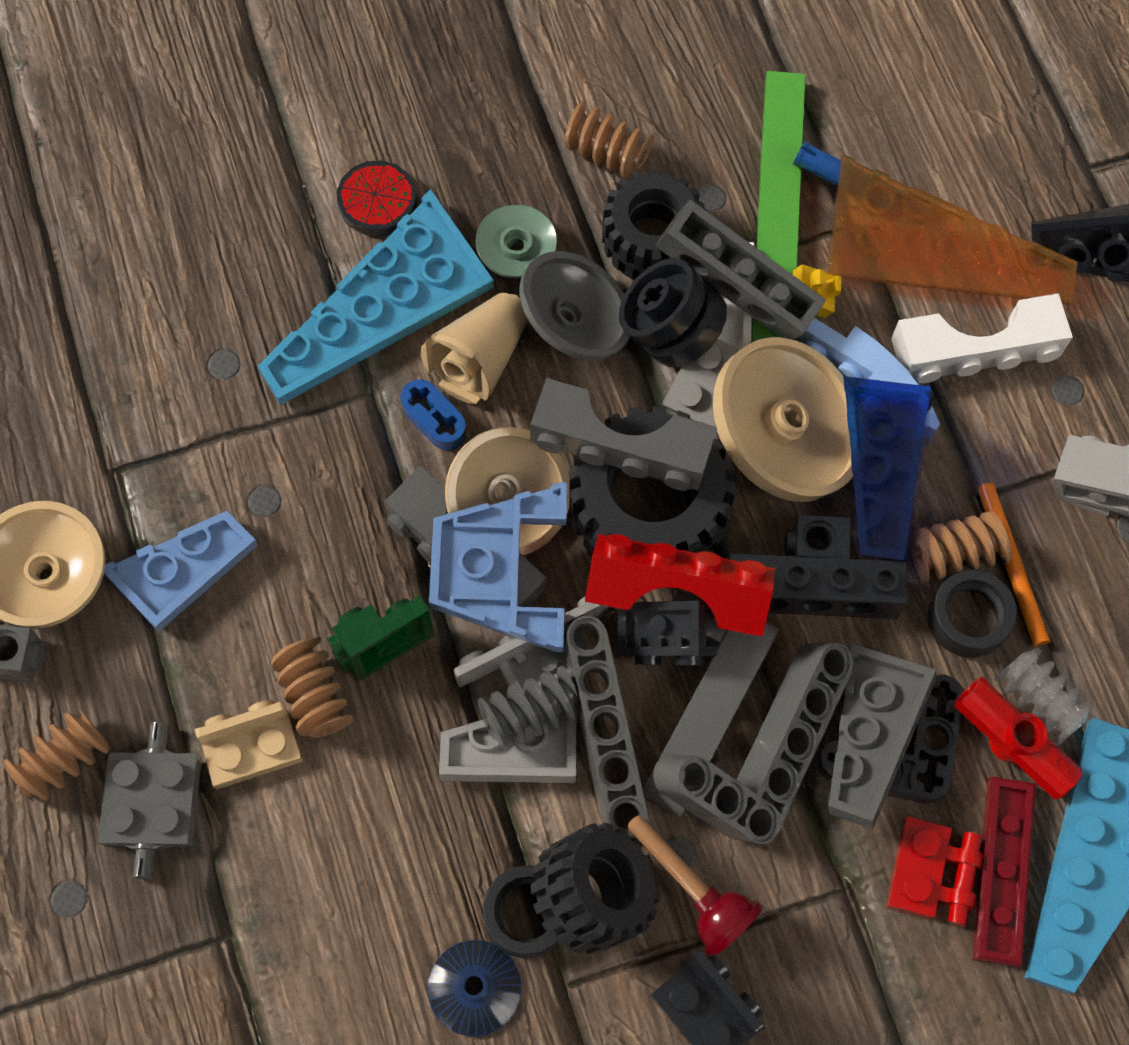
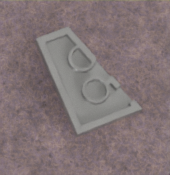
(473, 755)

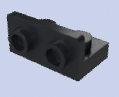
(664, 630)

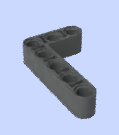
(773, 765)

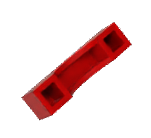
(732, 589)

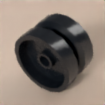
(673, 313)

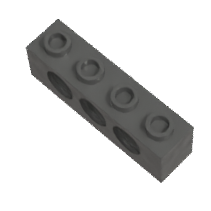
(741, 272)

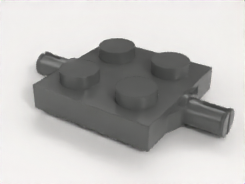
(150, 800)

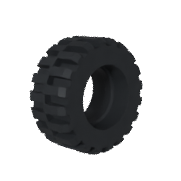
(692, 531)

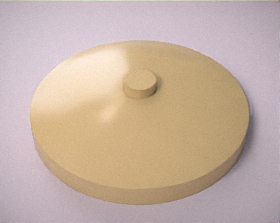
(784, 419)

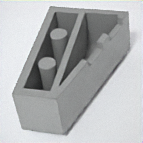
(1094, 475)

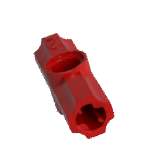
(1034, 754)

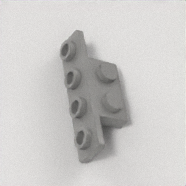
(524, 660)

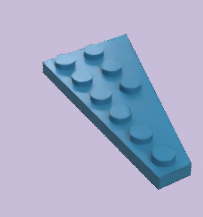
(388, 295)
(1090, 865)

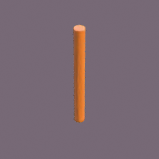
(1016, 572)

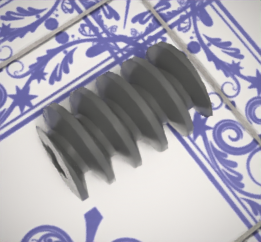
(531, 707)

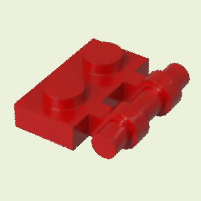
(920, 869)

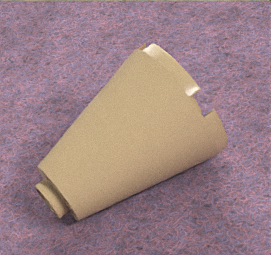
(476, 348)

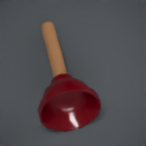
(722, 915)

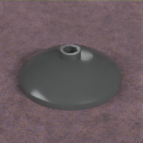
(573, 305)

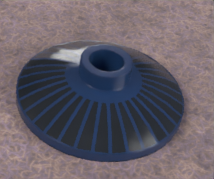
(478, 1013)

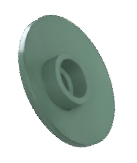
(511, 227)

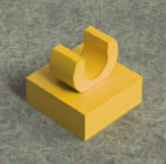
(822, 283)

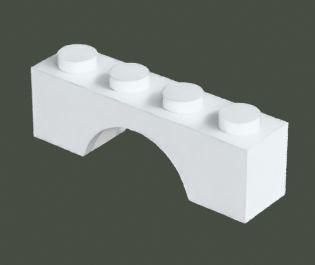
(935, 349)

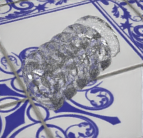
(1045, 694)

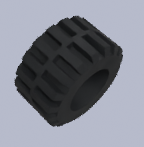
(640, 199)
(570, 902)

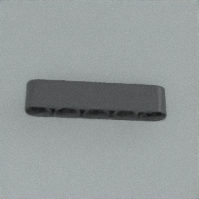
(714, 703)
(609, 705)

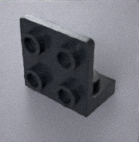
(706, 1005)

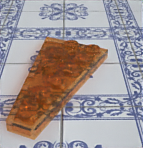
(922, 241)

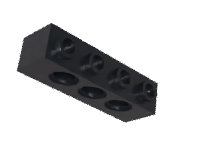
(835, 586)

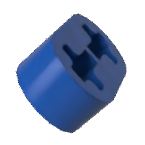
(439, 408)

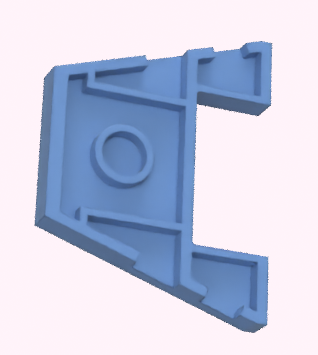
(479, 566)

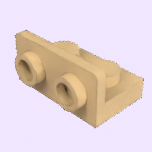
(248, 743)

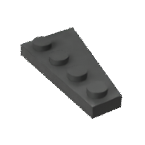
(874, 731)

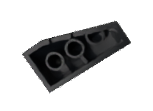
(1091, 238)

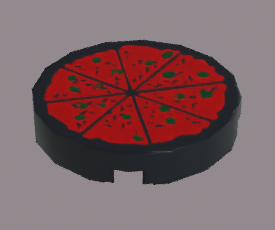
(376, 197)

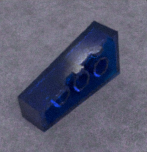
(887, 455)

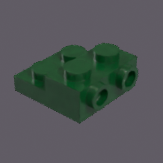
(369, 642)

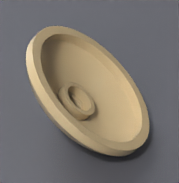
(508, 459)
(40, 538)

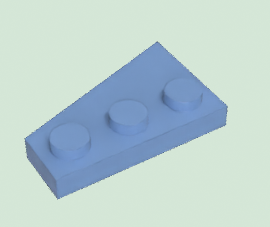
(177, 572)

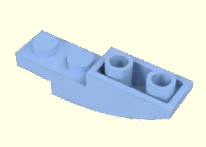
(861, 358)

